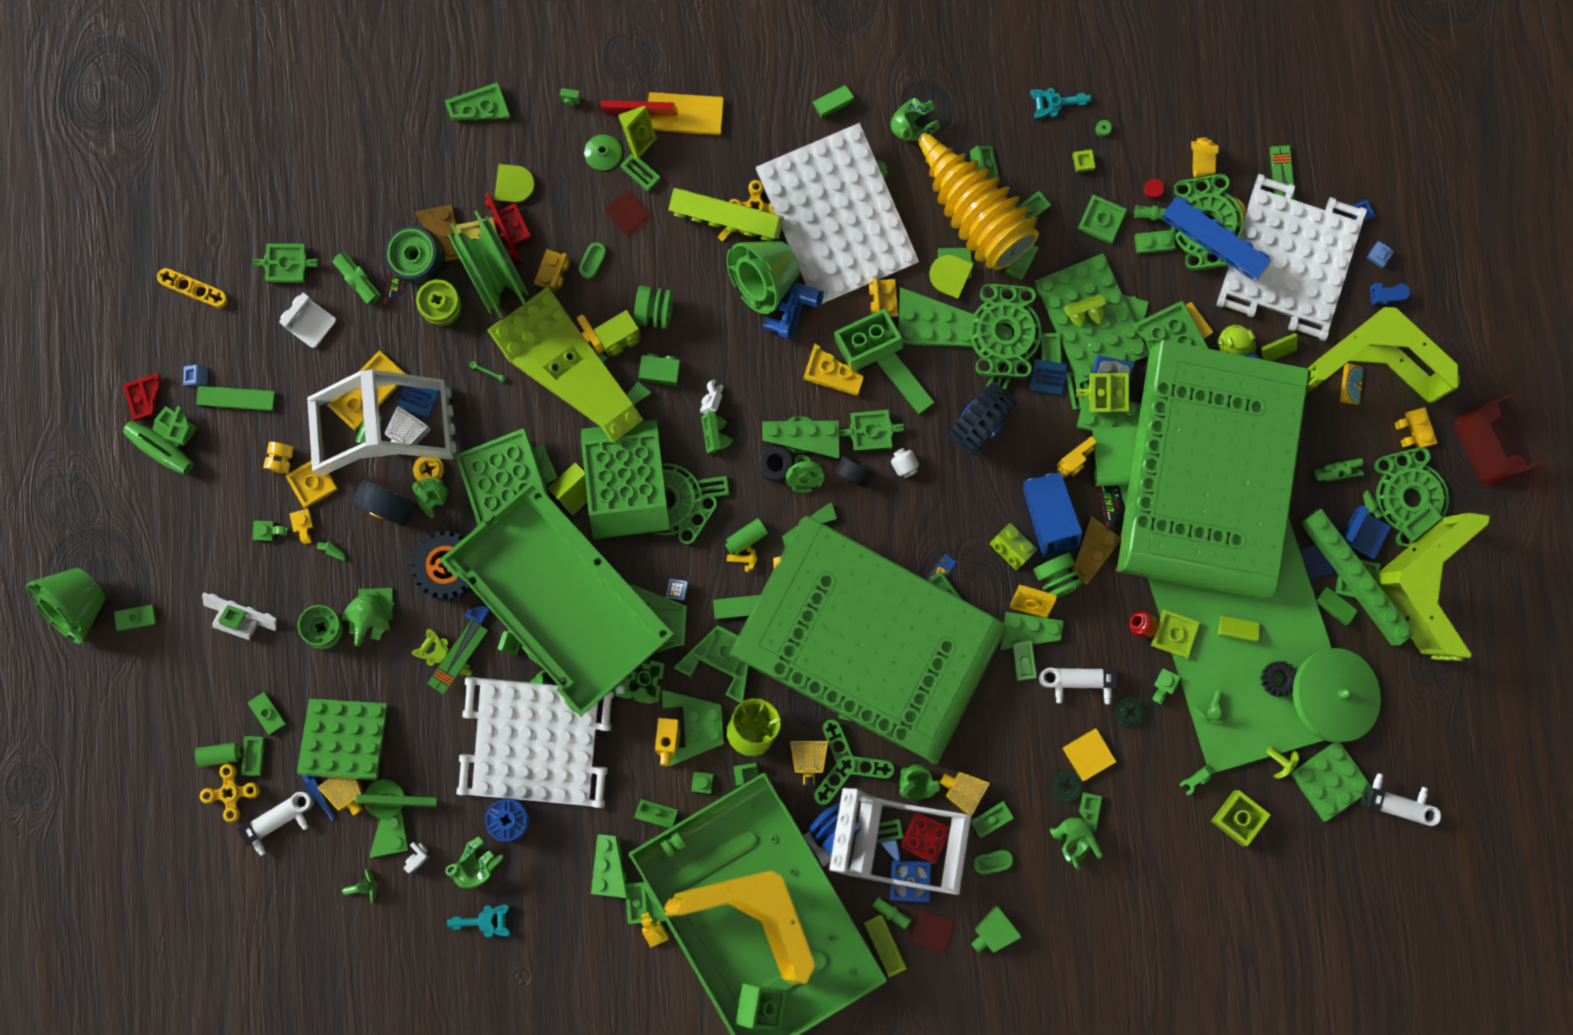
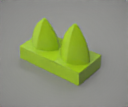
(1092, 305)

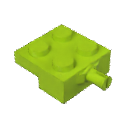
(1107, 392)

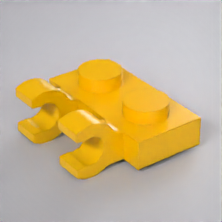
(1420, 428)

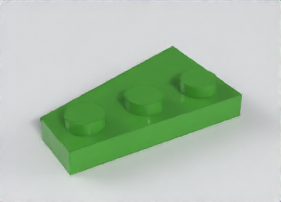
(478, 104)
(1030, 627)
(608, 869)

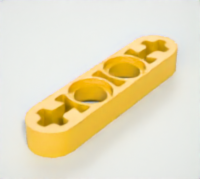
(192, 288)

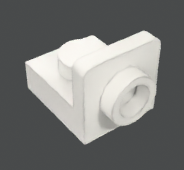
(416, 861)

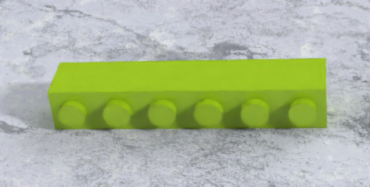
(726, 213)

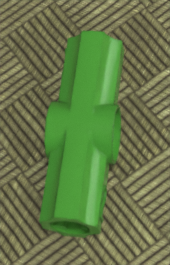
(356, 278)

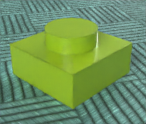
(1083, 161)

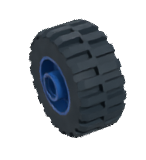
(982, 418)

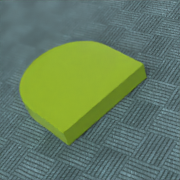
(513, 184)
(949, 274)

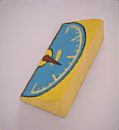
(1351, 384)

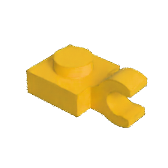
(301, 523)
(653, 932)

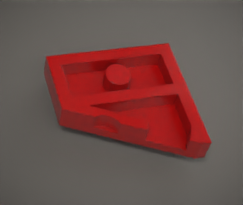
(142, 396)

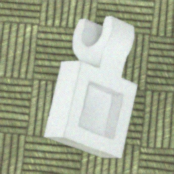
(711, 401)

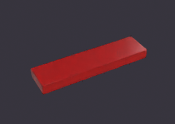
(653, 108)

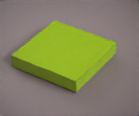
(1175, 634)

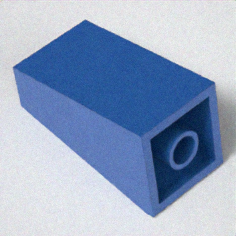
(1052, 514)

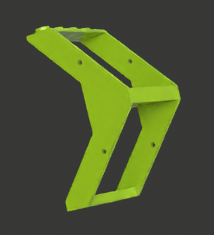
(1379, 342)
(1415, 579)

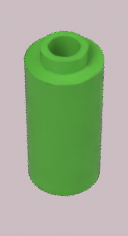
(746, 537)
(218, 754)

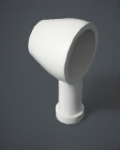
(819, 852)

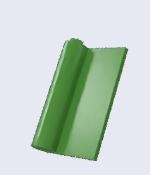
(1114, 455)

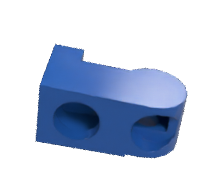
(1388, 295)

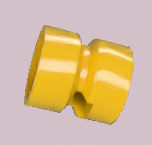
(279, 451)

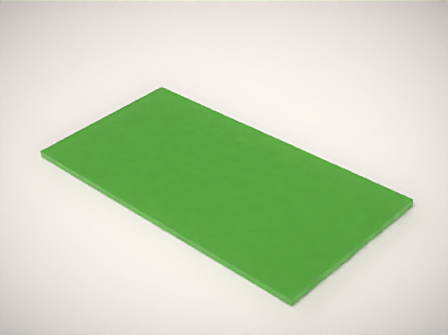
(1288, 632)

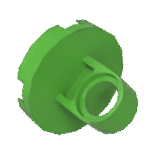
(804, 475)

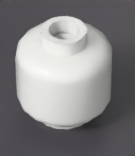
(905, 463)

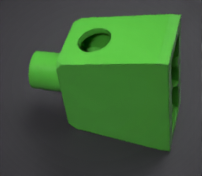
(994, 931)

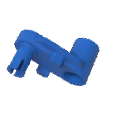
(799, 295)

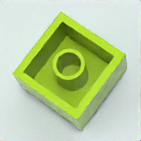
(618, 333)
(1240, 818)

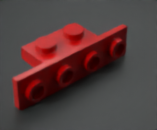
(512, 225)

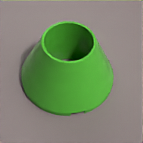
(762, 272)
(68, 601)

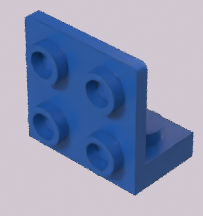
(1365, 533)

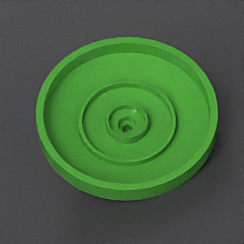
(1336, 695)

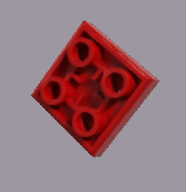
(925, 837)

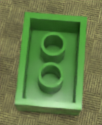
(868, 340)

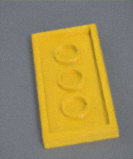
(694, 114)
(350, 405)

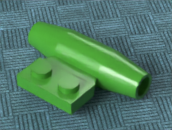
(156, 446)

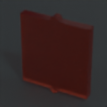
(626, 212)
(931, 931)

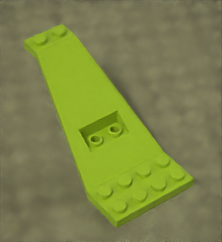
(543, 335)

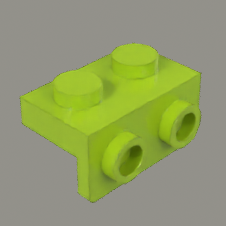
(1013, 546)

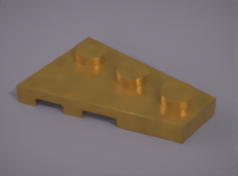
(438, 222)
(1094, 550)

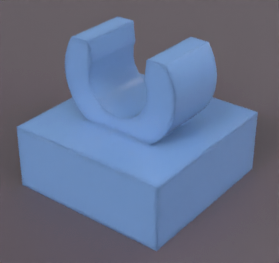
(1380, 254)

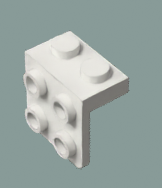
(307, 320)

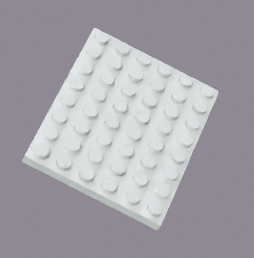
(837, 213)

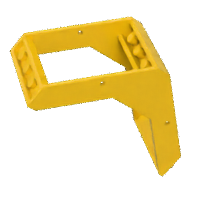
(766, 900)

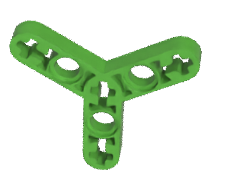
(855, 763)

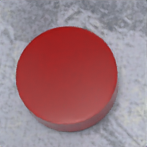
(1153, 188)

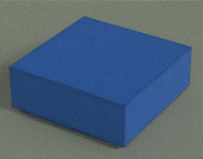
(1365, 204)

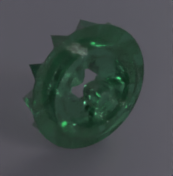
(1120, 712)
(1074, 781)

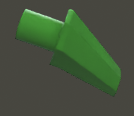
(1371, 504)
(331, 549)

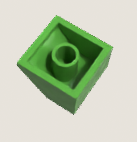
(761, 1007)

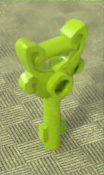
(439, 653)

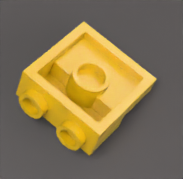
(1074, 460)

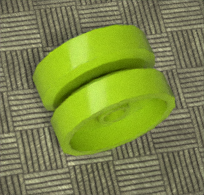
(435, 292)

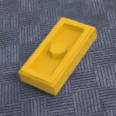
(589, 334)

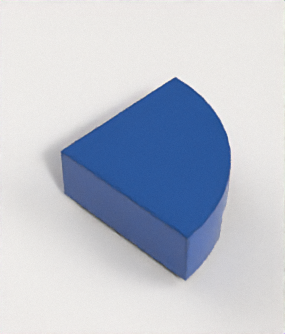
(478, 614)

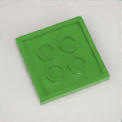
(1330, 780)

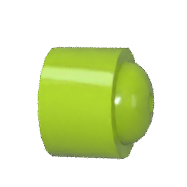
(753, 727)

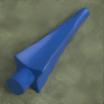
(312, 787)

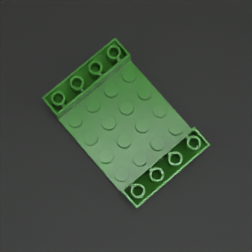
(624, 482)

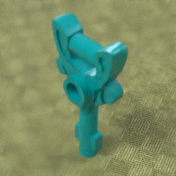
(1055, 102)
(485, 921)

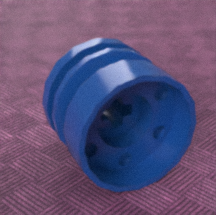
(517, 814)
(826, 827)

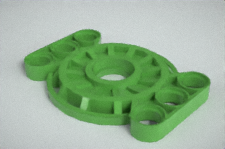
(1212, 204)
(1011, 312)
(1404, 478)
(685, 504)

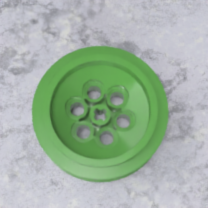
(488, 264)

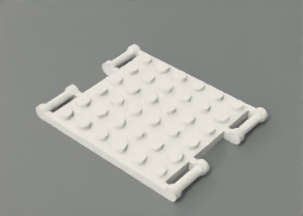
(1307, 257)
(532, 744)

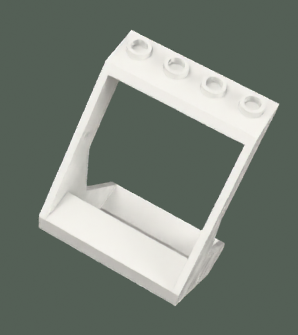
(374, 447)
(866, 840)

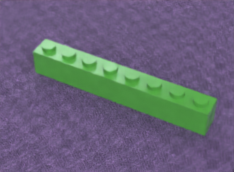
(1356, 577)

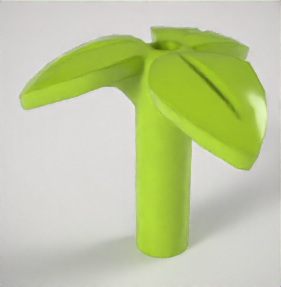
(1288, 765)

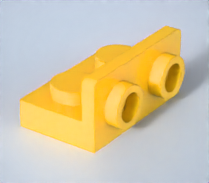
(551, 270)
(884, 296)

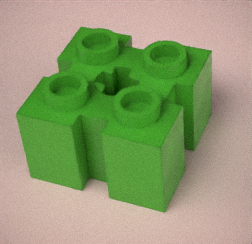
(642, 683)

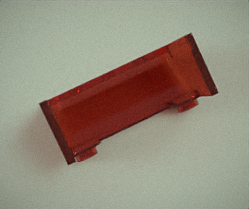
(1484, 447)

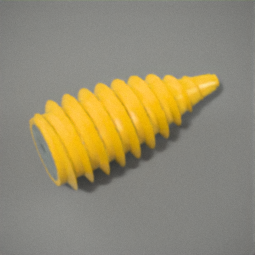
(978, 207)

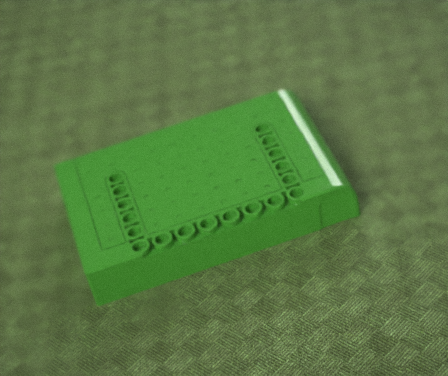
(1213, 470)
(868, 639)
(726, 947)

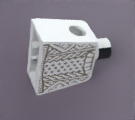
(406, 428)

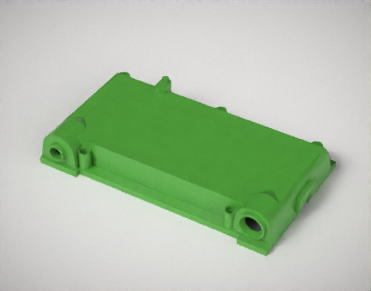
(555, 599)

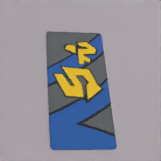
(944, 565)

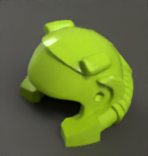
(1237, 340)

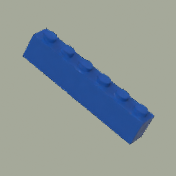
(1216, 239)

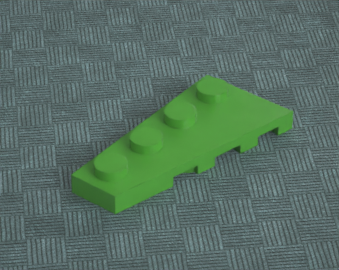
(809, 436)

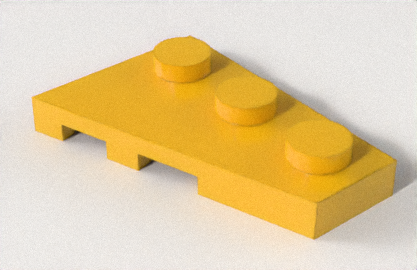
(829, 372)

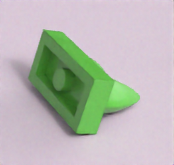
(711, 425)

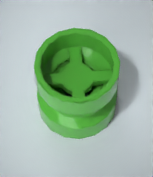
(676, 840)

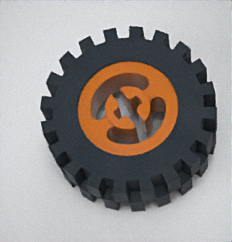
(425, 572)

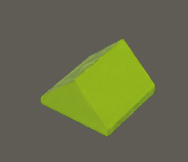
(638, 130)
(571, 489)

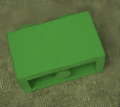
(659, 370)

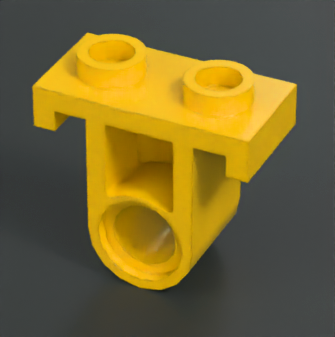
(1204, 157)

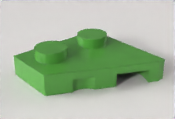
(390, 836)
(641, 903)

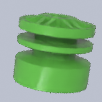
(653, 307)
(1058, 575)
(318, 616)

